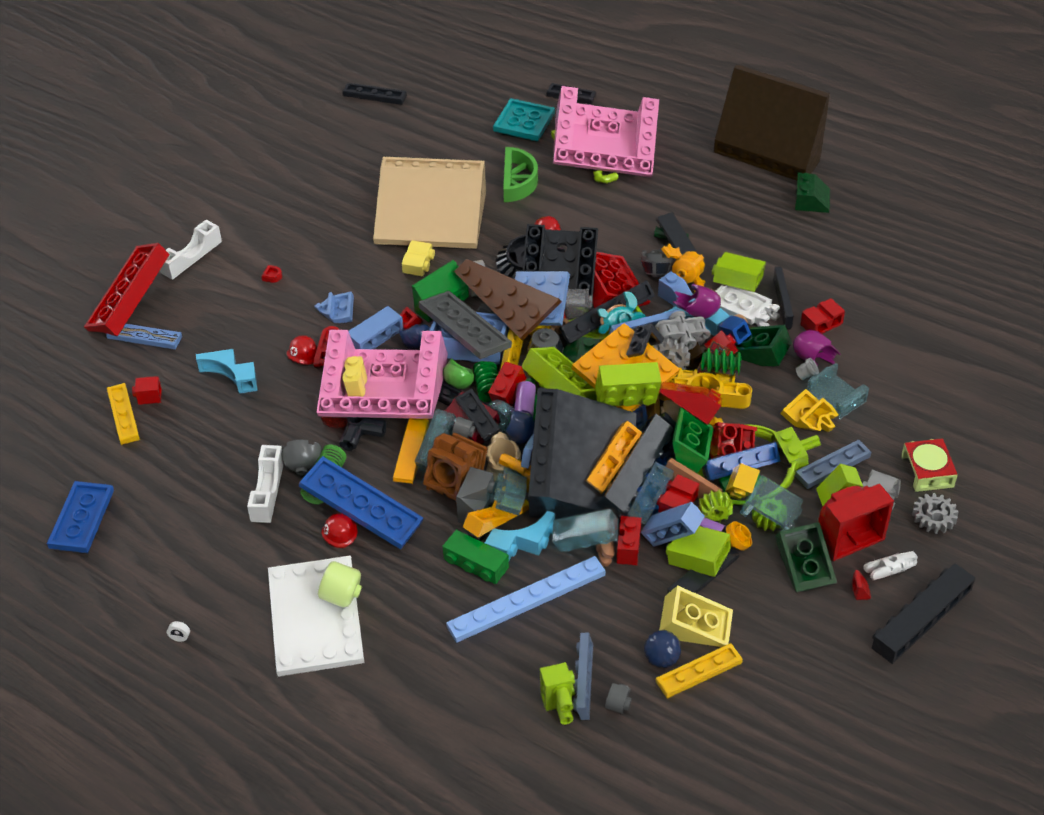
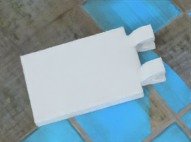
(749, 304)

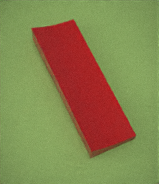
(127, 289)

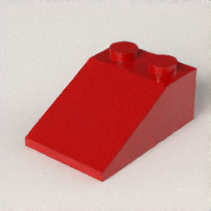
(695, 399)

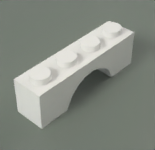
(204, 239)
(263, 499)

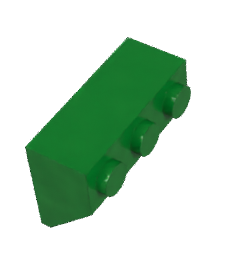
(439, 282)
(691, 440)

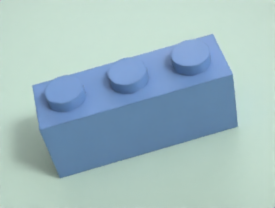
(376, 329)
(672, 524)

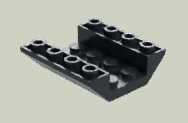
(578, 259)

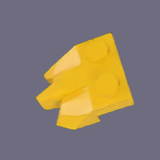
(810, 413)

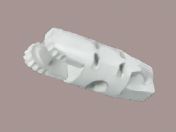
(890, 565)

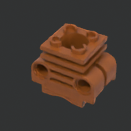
(450, 462)

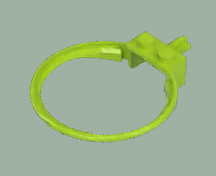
(792, 448)

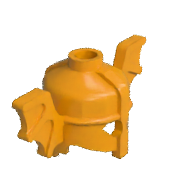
(687, 266)

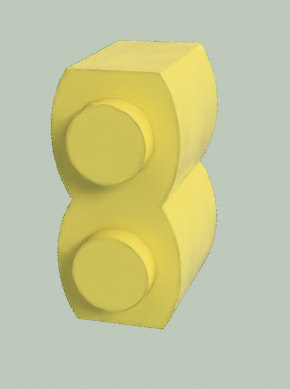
(418, 258)
(355, 376)

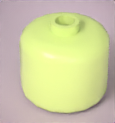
(340, 584)

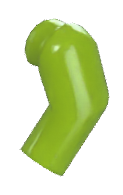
(605, 178)

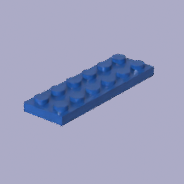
(361, 502)

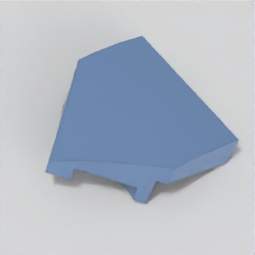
(337, 307)

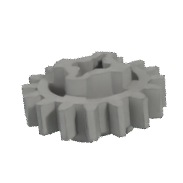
(674, 352)
(936, 514)

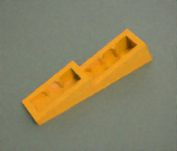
(412, 441)
(613, 456)
(487, 519)

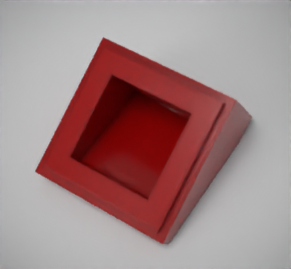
(409, 318)
(860, 587)

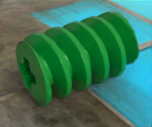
(721, 361)
(485, 375)

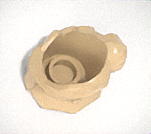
(499, 445)

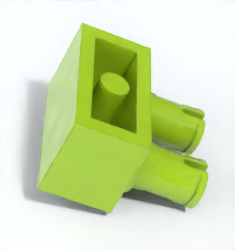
(557, 690)

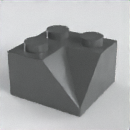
(475, 493)

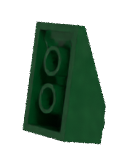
(765, 345)
(806, 557)

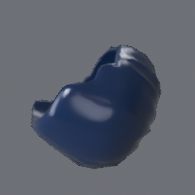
(412, 337)
(520, 427)
(662, 648)

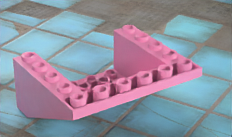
(605, 136)
(397, 380)

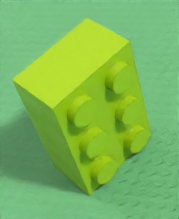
(628, 384)

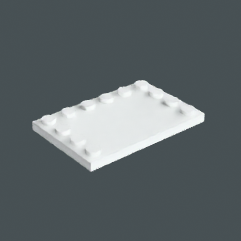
(307, 629)

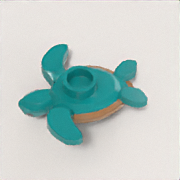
(619, 313)

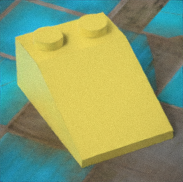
(696, 618)

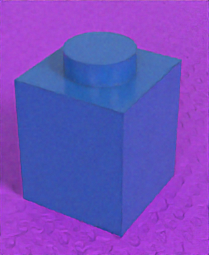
(736, 327)

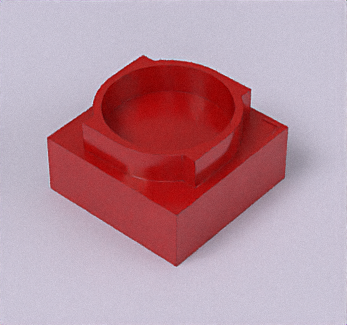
(855, 519)

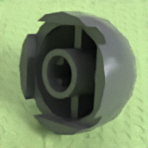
(300, 455)

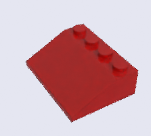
(612, 278)

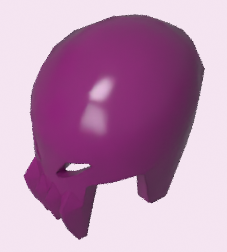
(705, 305)
(810, 342)

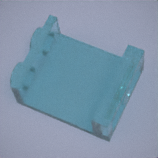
(836, 391)
(774, 503)

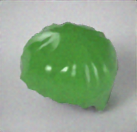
(457, 375)

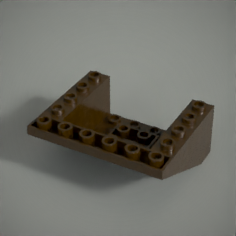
(772, 123)

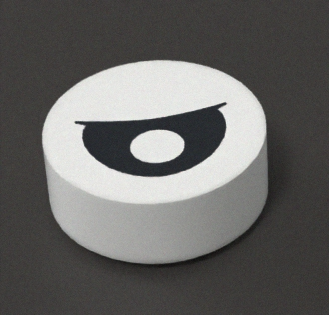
(178, 631)

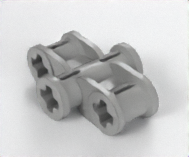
(683, 329)

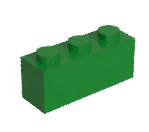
(475, 557)

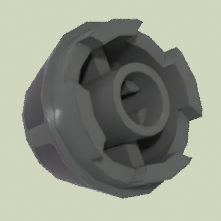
(656, 263)
(545, 338)

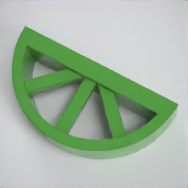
(513, 190)

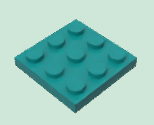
(524, 119)

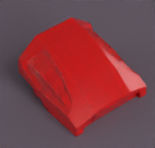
(731, 438)

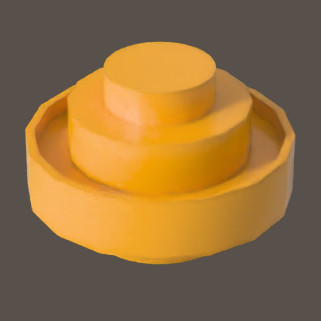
(739, 535)

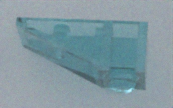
(652, 489)

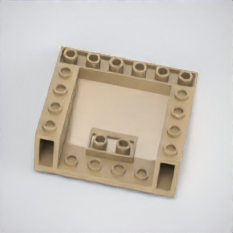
(430, 202)

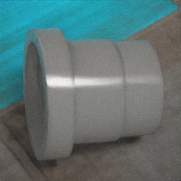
(807, 369)

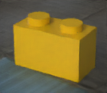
(742, 481)

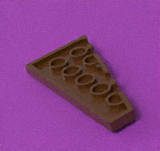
(512, 301)

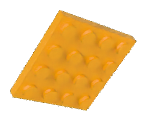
(613, 352)

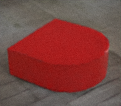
(272, 274)

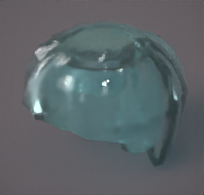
(504, 411)

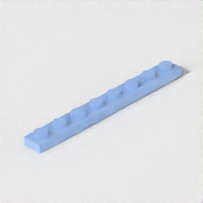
(525, 599)

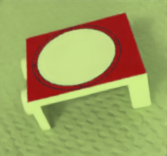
(930, 464)

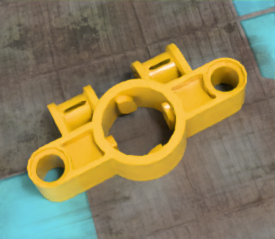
(732, 393)

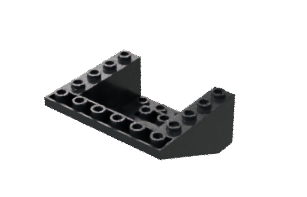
(566, 446)

